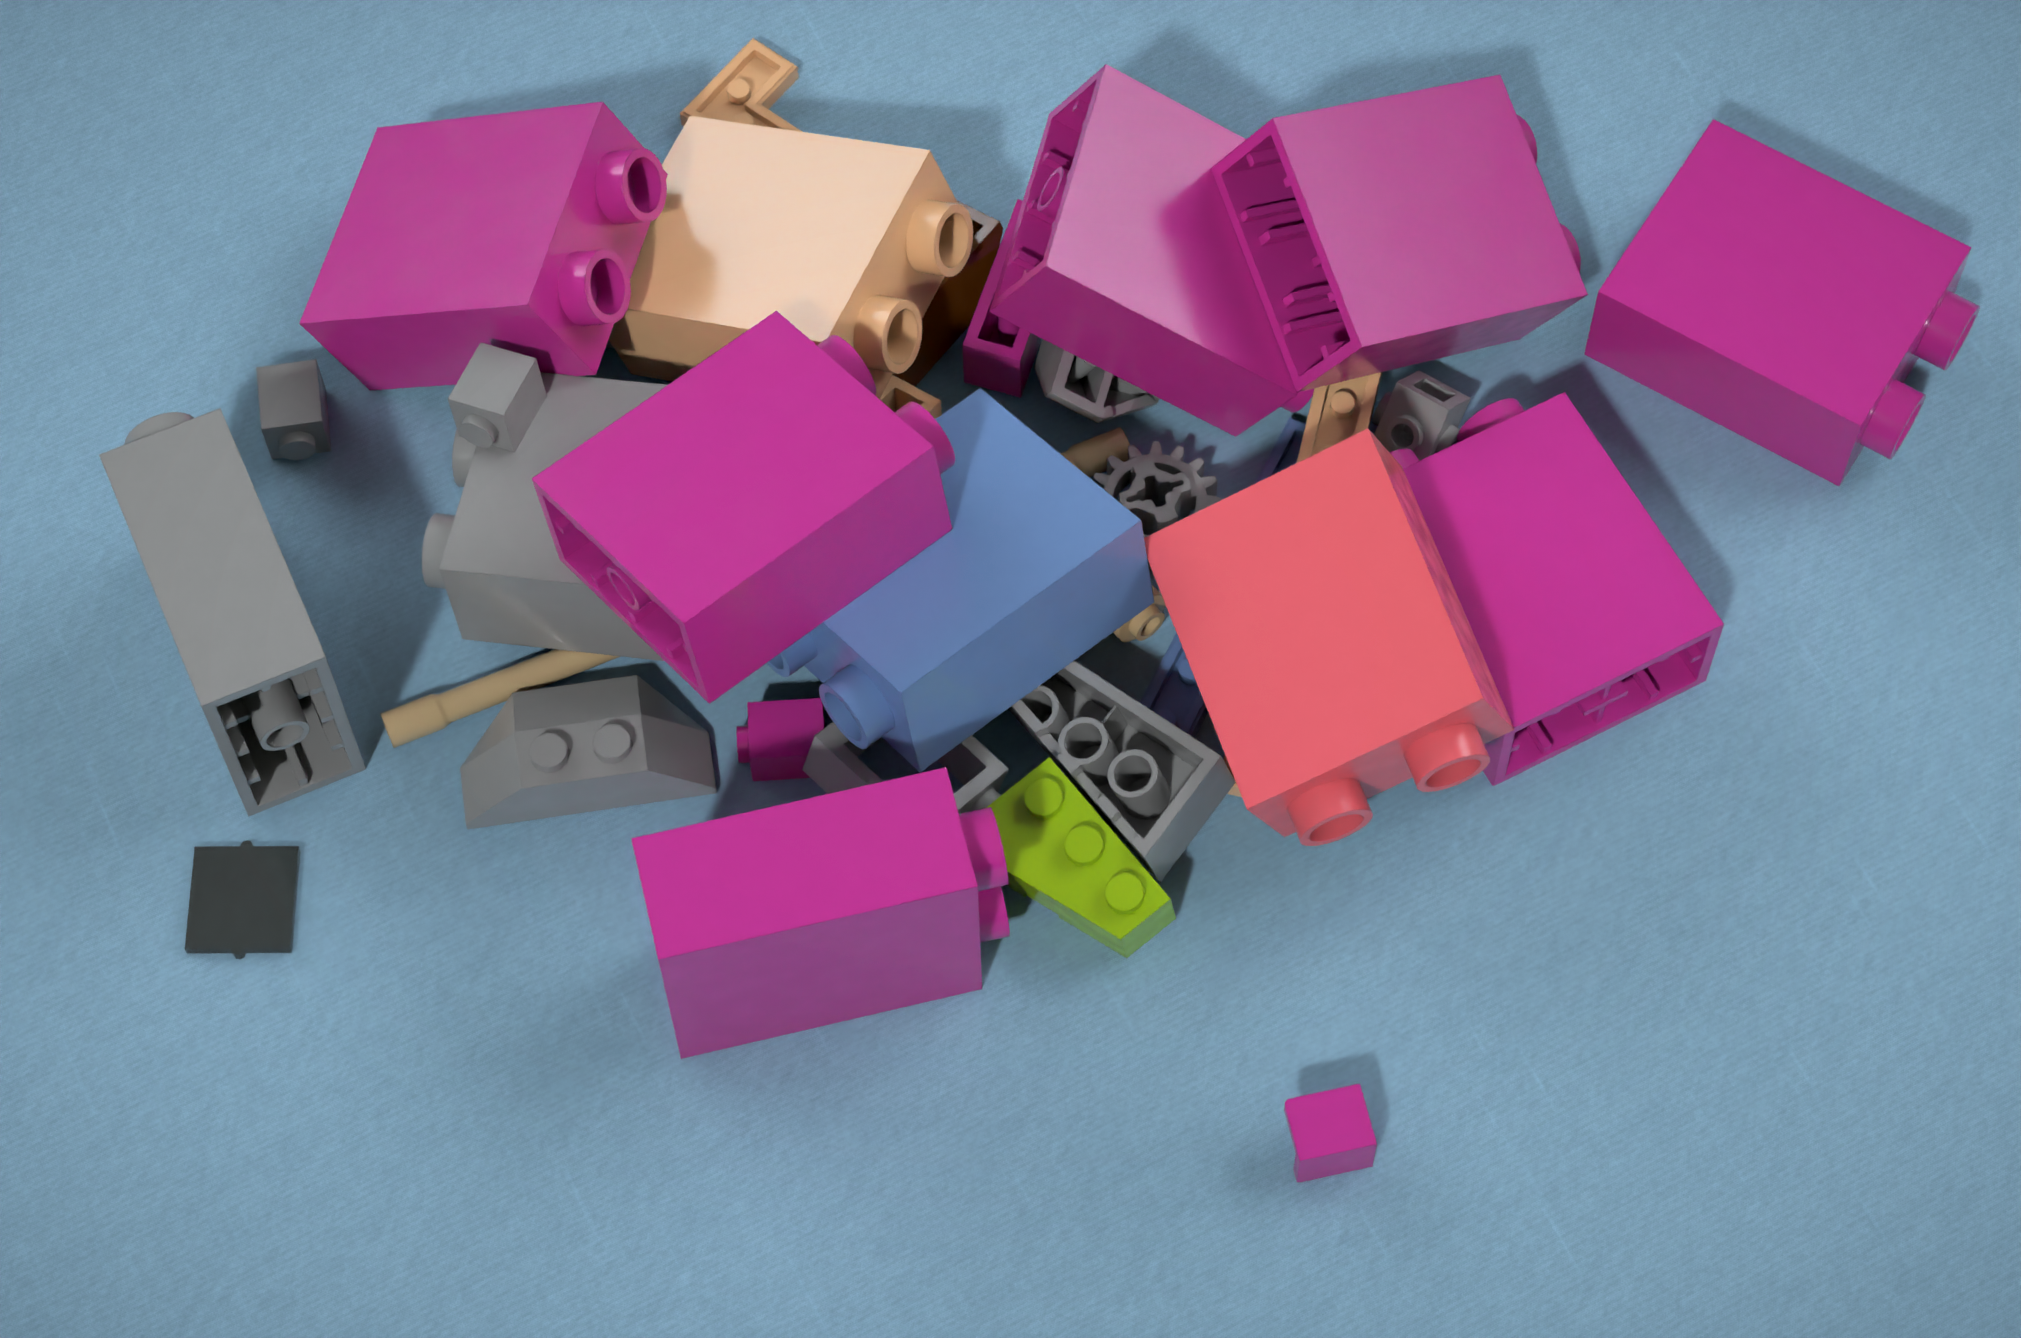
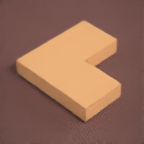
(746, 89)

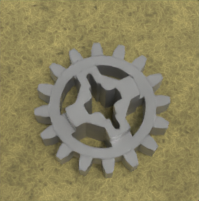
(1161, 486)

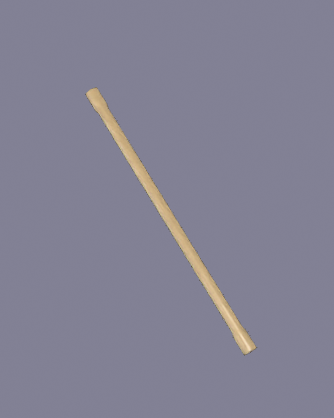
(439, 710)

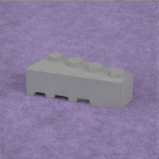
(1135, 765)

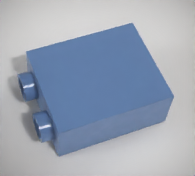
(990, 609)

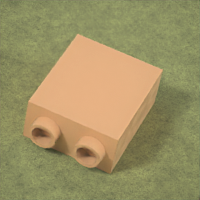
(797, 225)

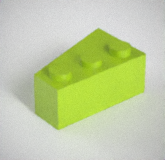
(1076, 864)

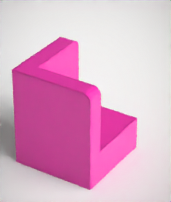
(1330, 1133)

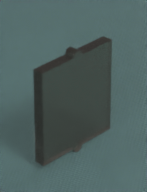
(242, 899)

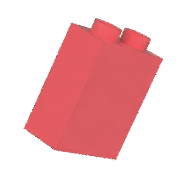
(1328, 641)

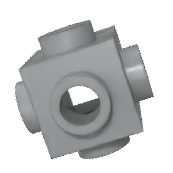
(1419, 415)

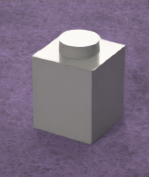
(497, 397)
(293, 410)

